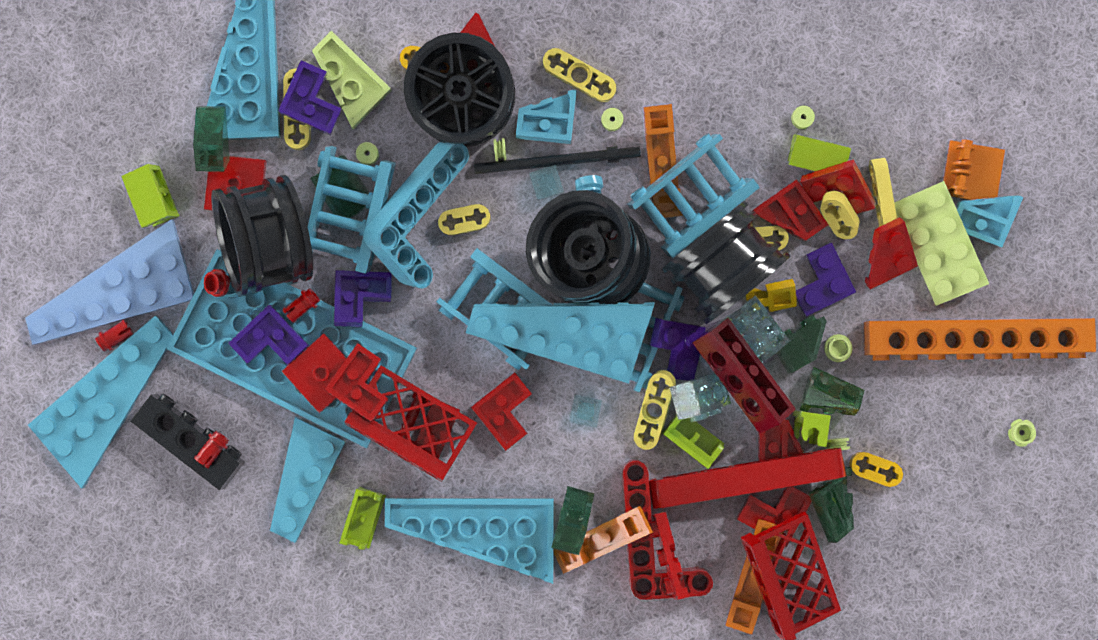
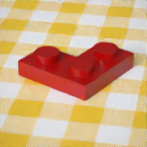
(841, 178)
(351, 387)
(496, 410)
(789, 504)

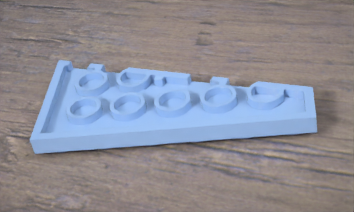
(132, 284)

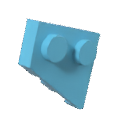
(548, 120)
(989, 217)

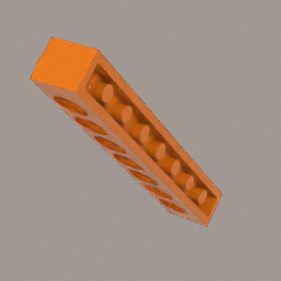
(1079, 333)

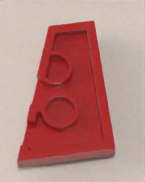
(666, 556)

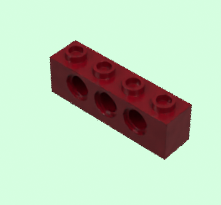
(744, 376)

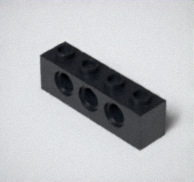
(150, 421)

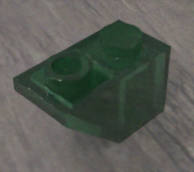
(211, 139)
(803, 344)

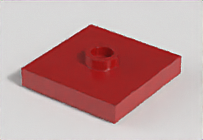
(239, 173)
(314, 371)

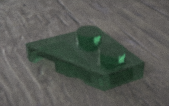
(831, 394)
(834, 507)

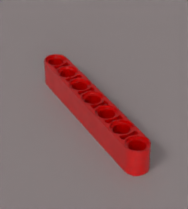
(747, 478)

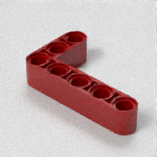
(647, 569)

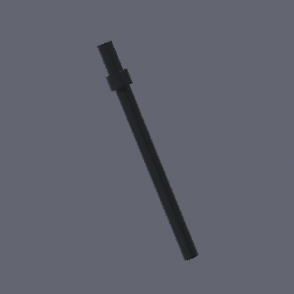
(611, 155)

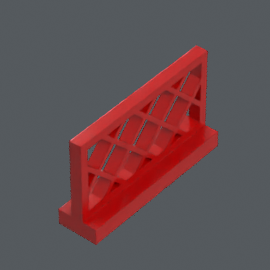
(405, 448)
(773, 591)

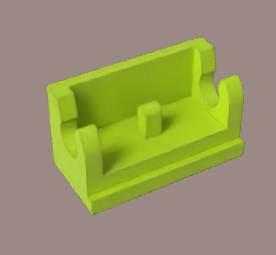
(816, 154)
(150, 195)
(813, 426)
(694, 440)
(362, 518)

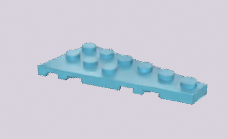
(249, 73)
(577, 334)
(94, 409)
(496, 530)

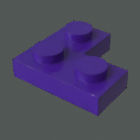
(302, 101)
(831, 282)
(353, 289)
(268, 330)
(678, 338)

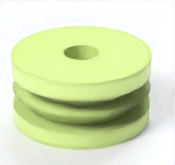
(804, 111)
(612, 113)
(367, 147)
(500, 149)
(838, 443)

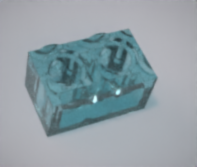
(758, 328)
(699, 397)

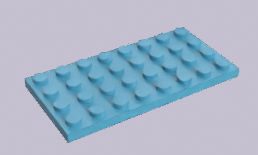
(215, 321)

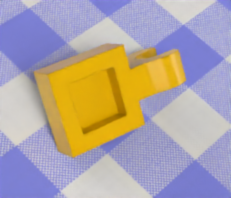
(777, 295)

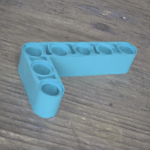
(411, 211)

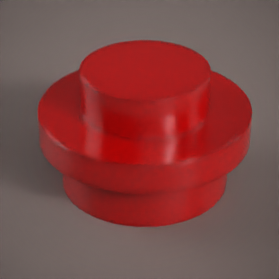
(216, 282)

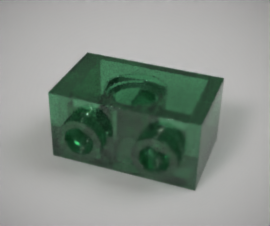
(573, 520)

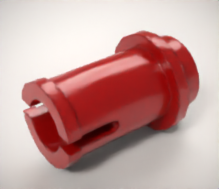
(301, 305)
(113, 336)
(211, 449)

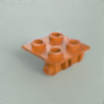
(973, 170)

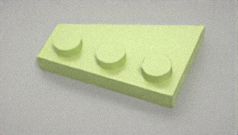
(351, 80)

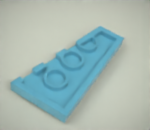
(304, 475)

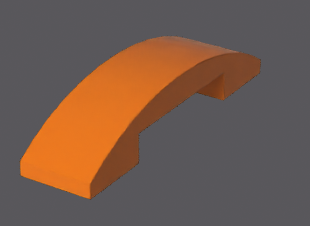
(661, 153)
(606, 538)
(747, 597)

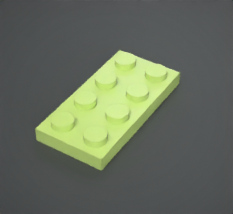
(941, 244)

